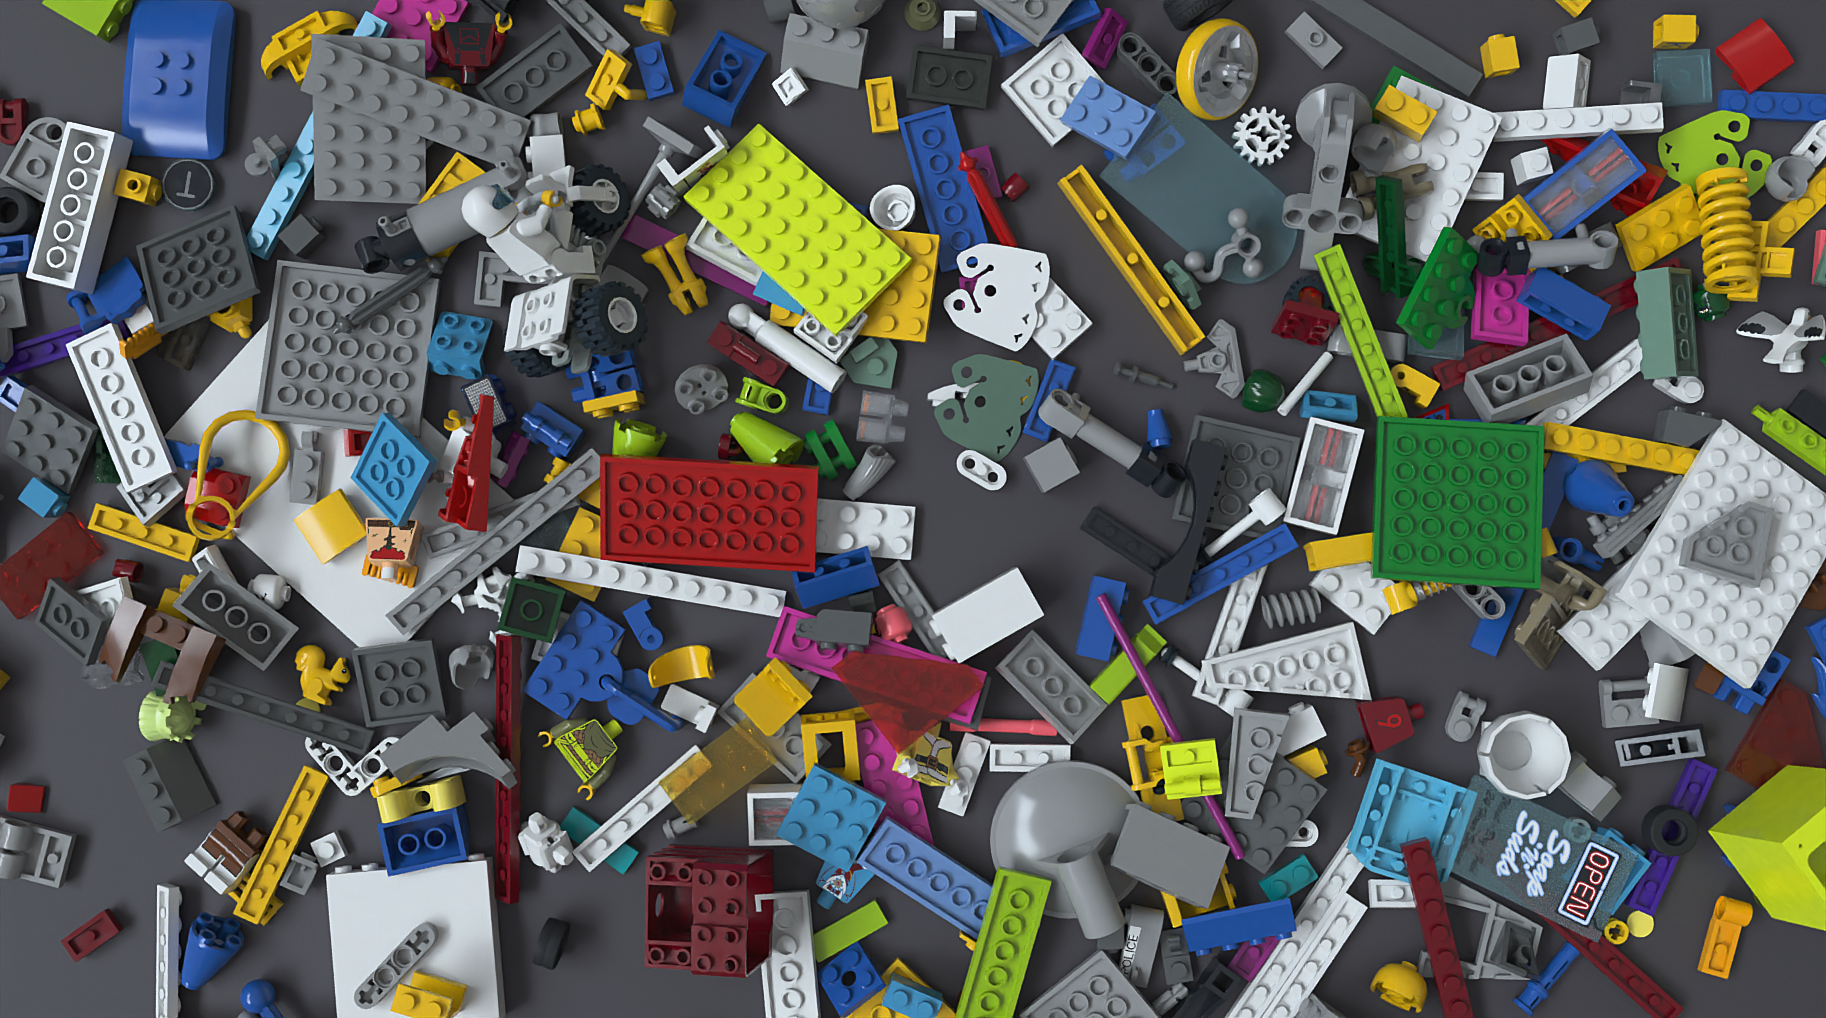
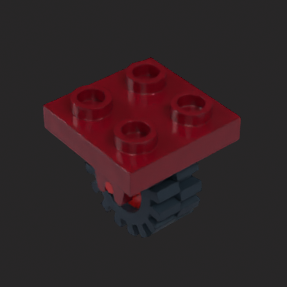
(1306, 313)

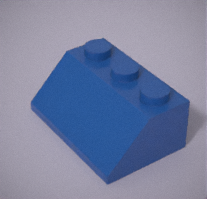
(425, 840)

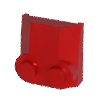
(223, 484)

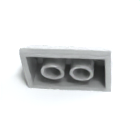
(824, 51)

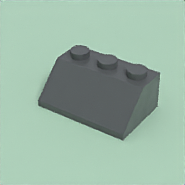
(169, 783)

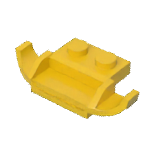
(293, 45)

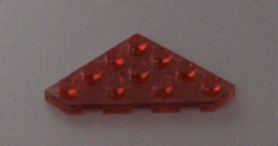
(906, 694)
(1777, 737)

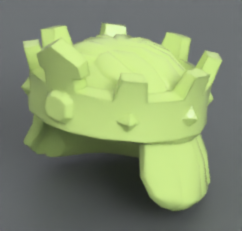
(168, 721)

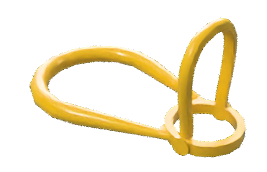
(204, 452)

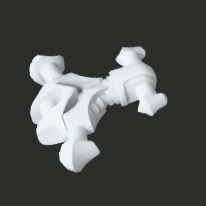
(490, 594)

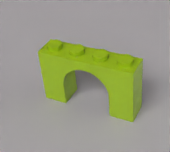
(95, 16)

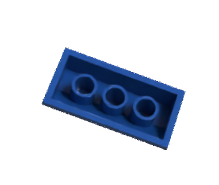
(1239, 925)

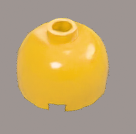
(1401, 985)

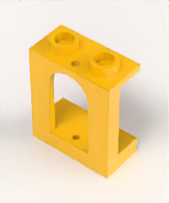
(832, 722)

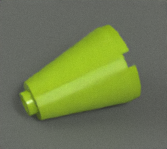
(636, 439)
(764, 440)

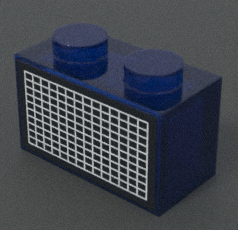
(490, 385)

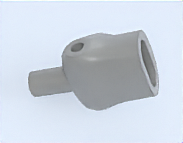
(545, 125)

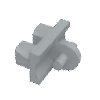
(268, 155)

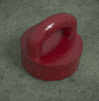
(725, 445)

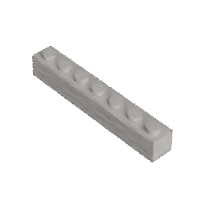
(1638, 519)

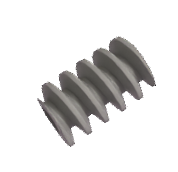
(1291, 607)

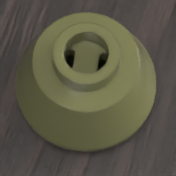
(922, 14)

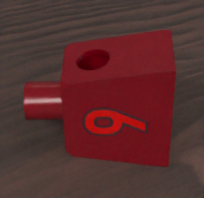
(1387, 720)

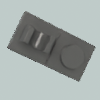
(1175, 955)

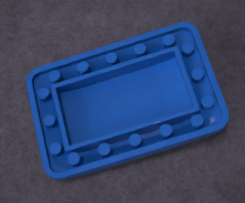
(178, 78)

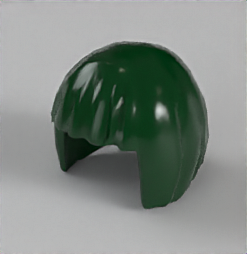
(1263, 391)

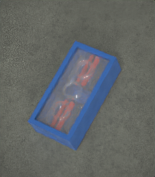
(1584, 183)

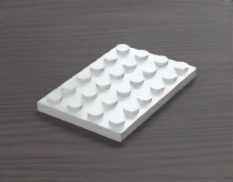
(1453, 151)

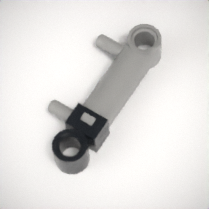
(1519, 255)

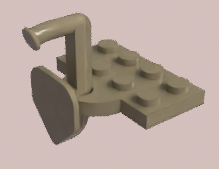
(1539, 632)

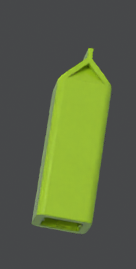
(1119, 671)

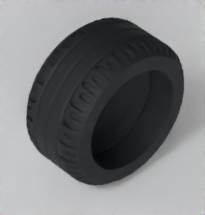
(1190, 13)

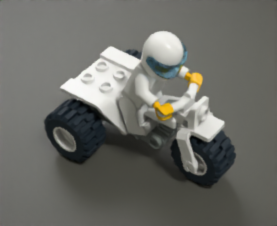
(574, 311)

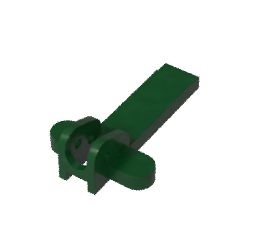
(1392, 241)

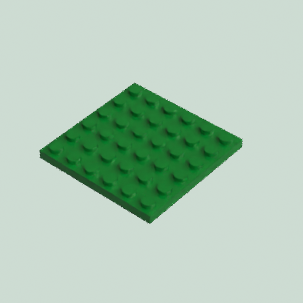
(1458, 502)

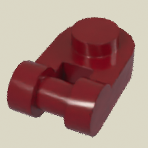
(13, 128)

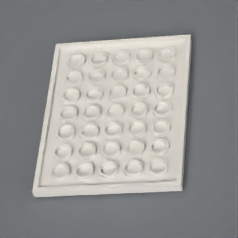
(1712, 616)

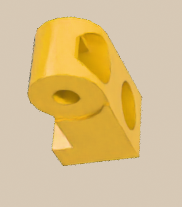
(1415, 384)

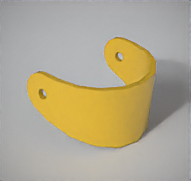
(681, 665)

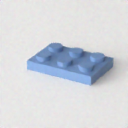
(1108, 117)

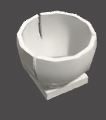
(1523, 754)

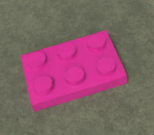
(1496, 312)

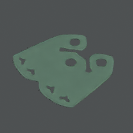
(1002, 408)

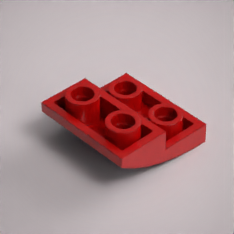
(1755, 56)

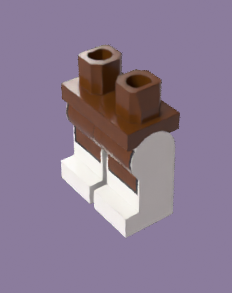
(228, 853)

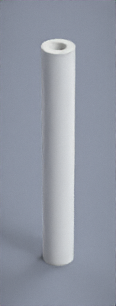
(1305, 383)

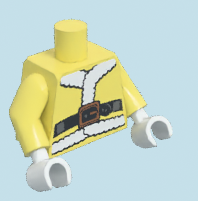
(931, 763)

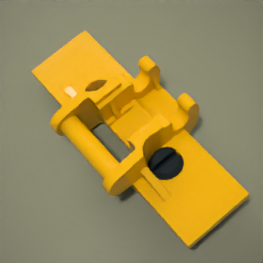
(1137, 714)

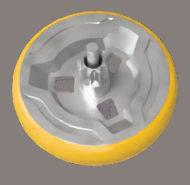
(1201, 59)

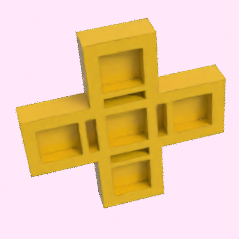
(1768, 262)

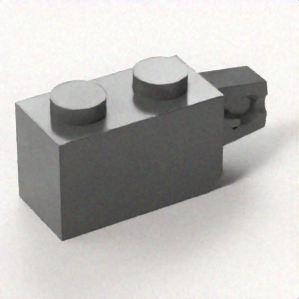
(838, 629)

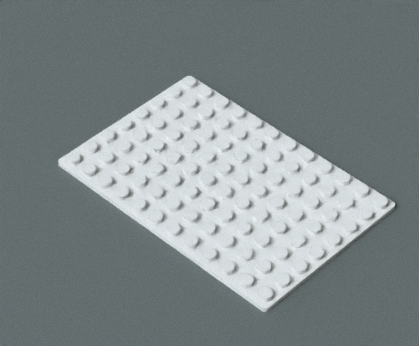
(268, 527)

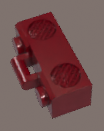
(748, 354)

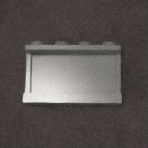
(1168, 855)

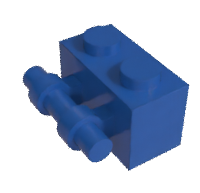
(552, 429)

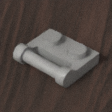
(1625, 710)

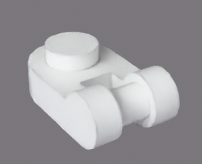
(1816, 136)
(1685, 389)

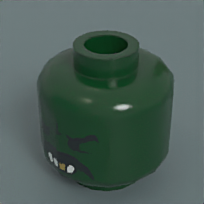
(1710, 305)

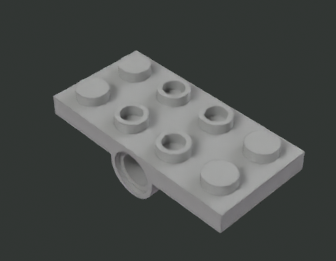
(34, 852)

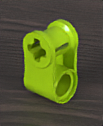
(757, 396)

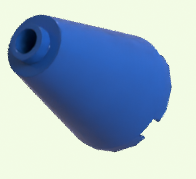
(1598, 490)

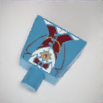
(841, 884)

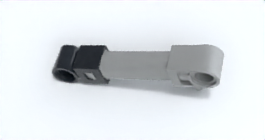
(1142, 462)

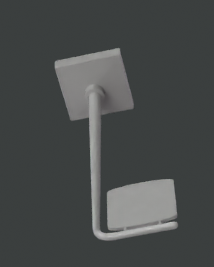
(670, 143)

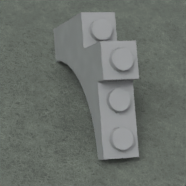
(438, 746)

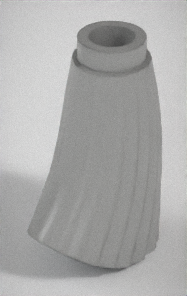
(868, 472)

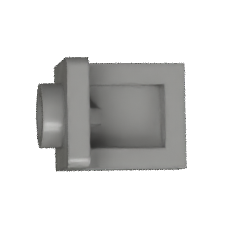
(300, 873)

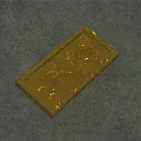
(718, 771)

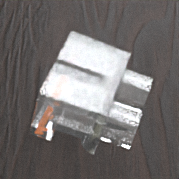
(884, 407)

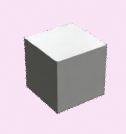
(1051, 464)

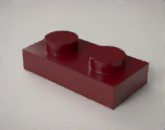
(91, 935)

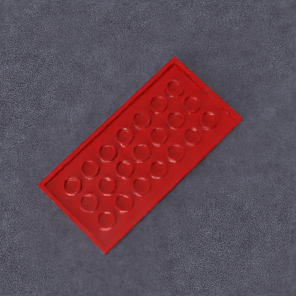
(708, 512)

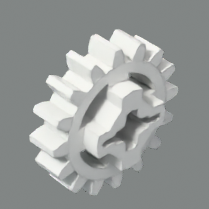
(1250, 136)

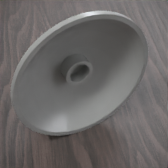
(1062, 827)

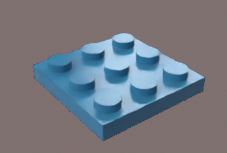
(393, 469)
(831, 817)

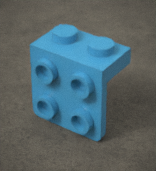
(459, 345)

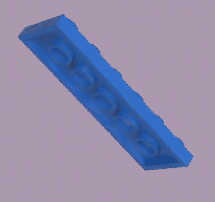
(942, 188)

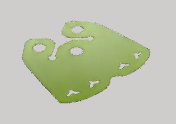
(1697, 150)

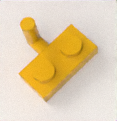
(609, 81)

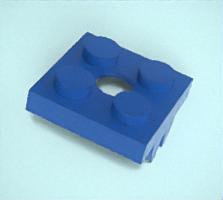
(867, 983)

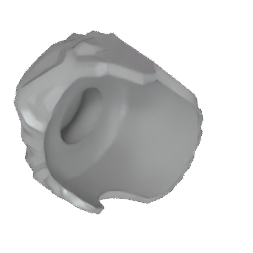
(470, 664)

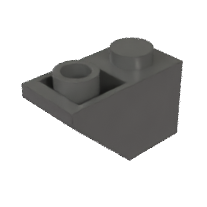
(1682, 428)

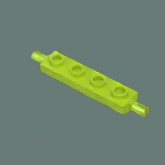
(1793, 436)

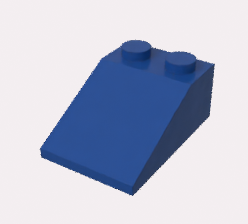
(723, 78)

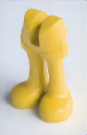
(696, 286)

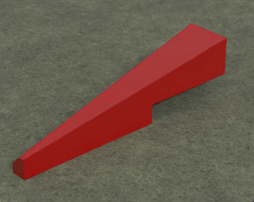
(1631, 198)
(471, 479)

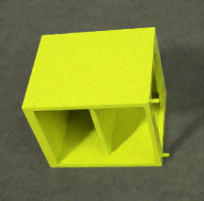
(1781, 844)

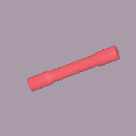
(1034, 727)

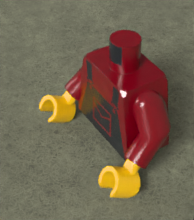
(468, 45)

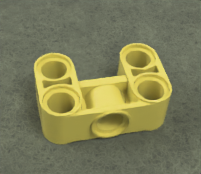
(408, 800)

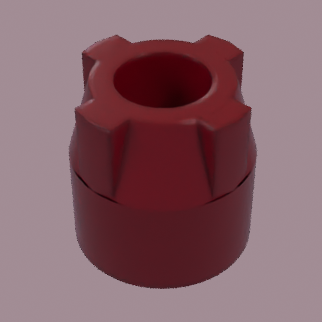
(1014, 187)
(128, 568)

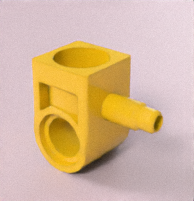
(656, 15)

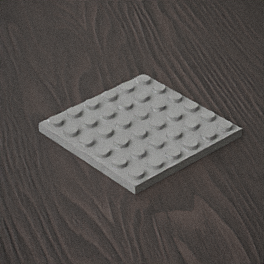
(345, 377)

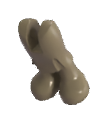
(1362, 185)

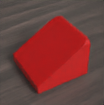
(355, 442)
(26, 798)

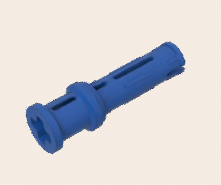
(1538, 989)

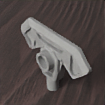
(1221, 360)

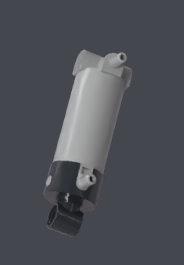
(435, 223)

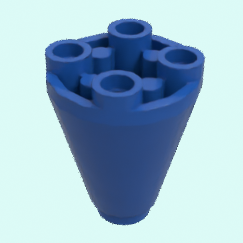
(209, 947)

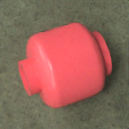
(893, 624)

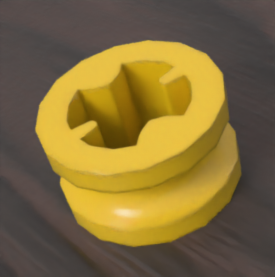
(1617, 938)

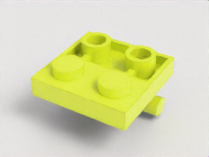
(1191, 768)

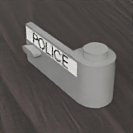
(1140, 943)

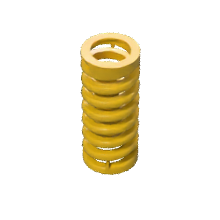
(1730, 232)

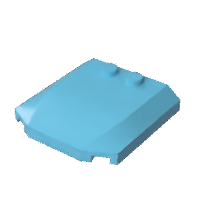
(1399, 809)

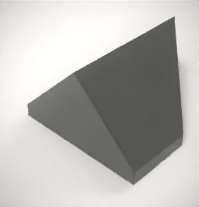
(1515, 952)

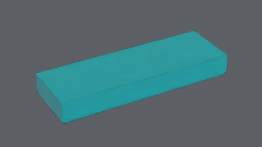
(581, 826)

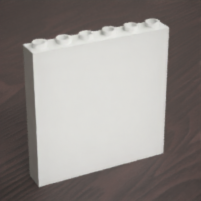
(377, 912)

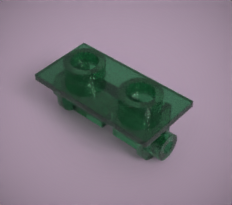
(104, 467)

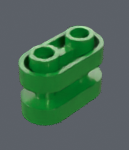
(827, 466)

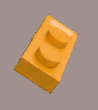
(1723, 935)

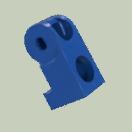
(643, 626)

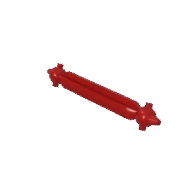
(987, 201)

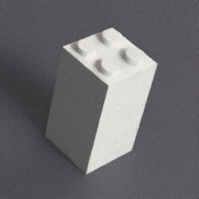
(985, 615)

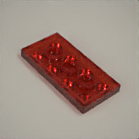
(57, 551)

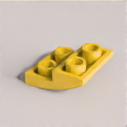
(1515, 215)
(331, 526)

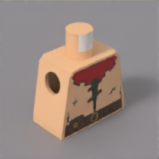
(392, 545)

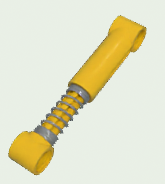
(1406, 594)

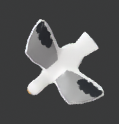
(1787, 339)

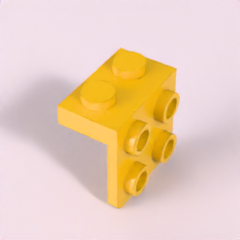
(773, 697)

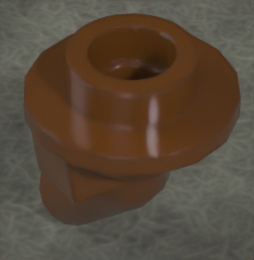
(1358, 749)

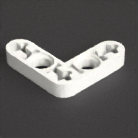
(358, 770)

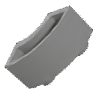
(1588, 789)

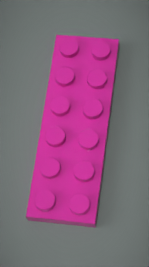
(902, 794)

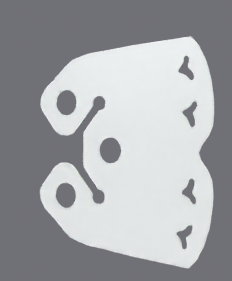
(1014, 296)

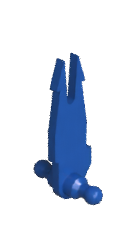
(187, 456)

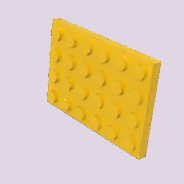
(906, 304)

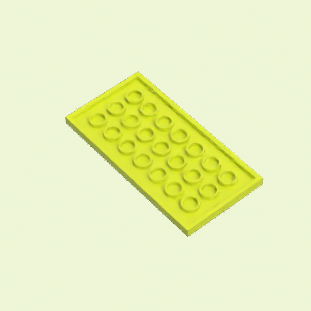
(798, 230)

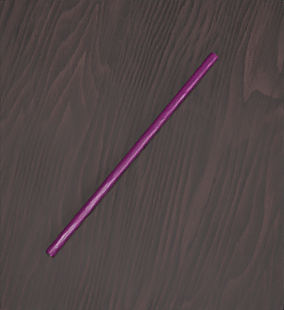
(1165, 716)

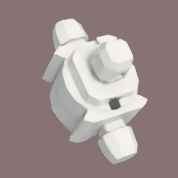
(545, 843)

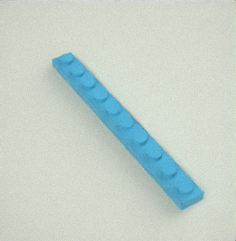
(297, 171)

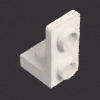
(690, 707)

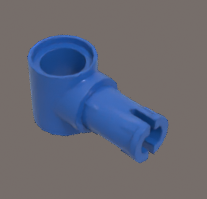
(1576, 553)

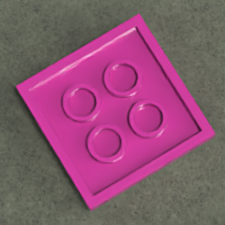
(410, 20)

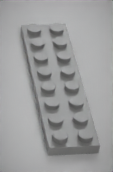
(413, 103)

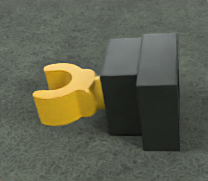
(864, 602)

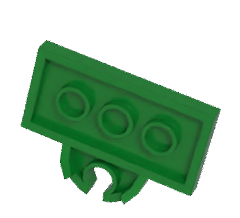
(1441, 290)

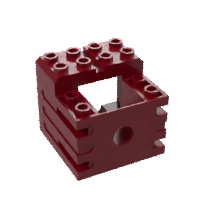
(709, 909)

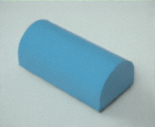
(1329, 406)

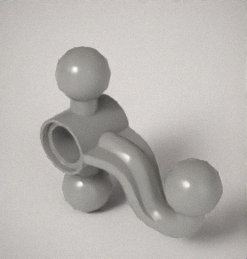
(1252, 267)

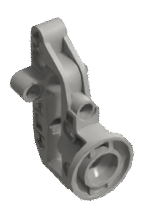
(1327, 122)

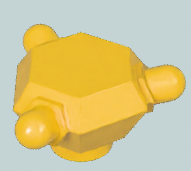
(235, 317)

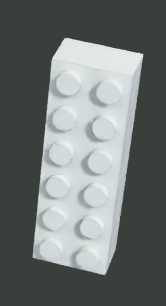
(79, 208)

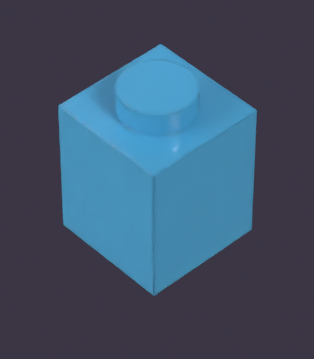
(44, 498)

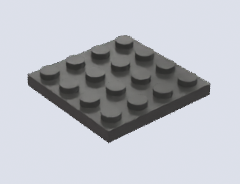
(197, 269)
(1255, 462)
(1282, 809)

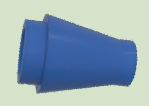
(1158, 431)

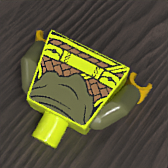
(586, 748)

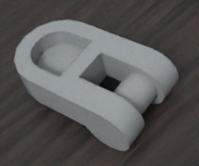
(1460, 726)

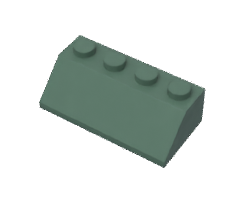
(1666, 323)

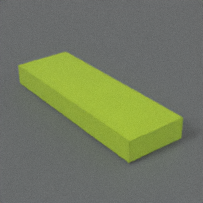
(848, 929)

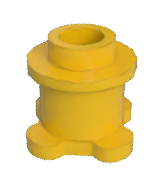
(588, 120)

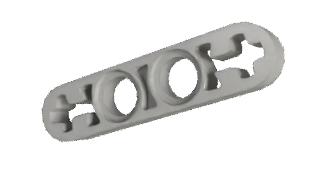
(395, 965)

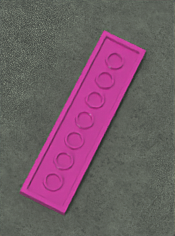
(809, 657)

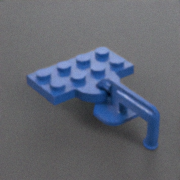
(576, 668)

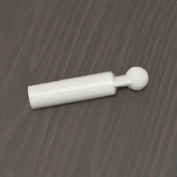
(788, 347)

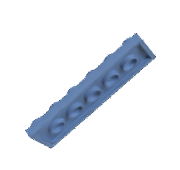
(927, 875)

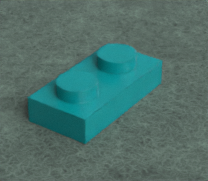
(1288, 879)

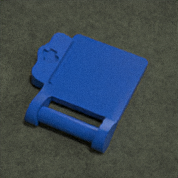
(115, 296)

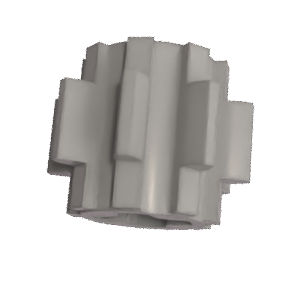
(663, 201)

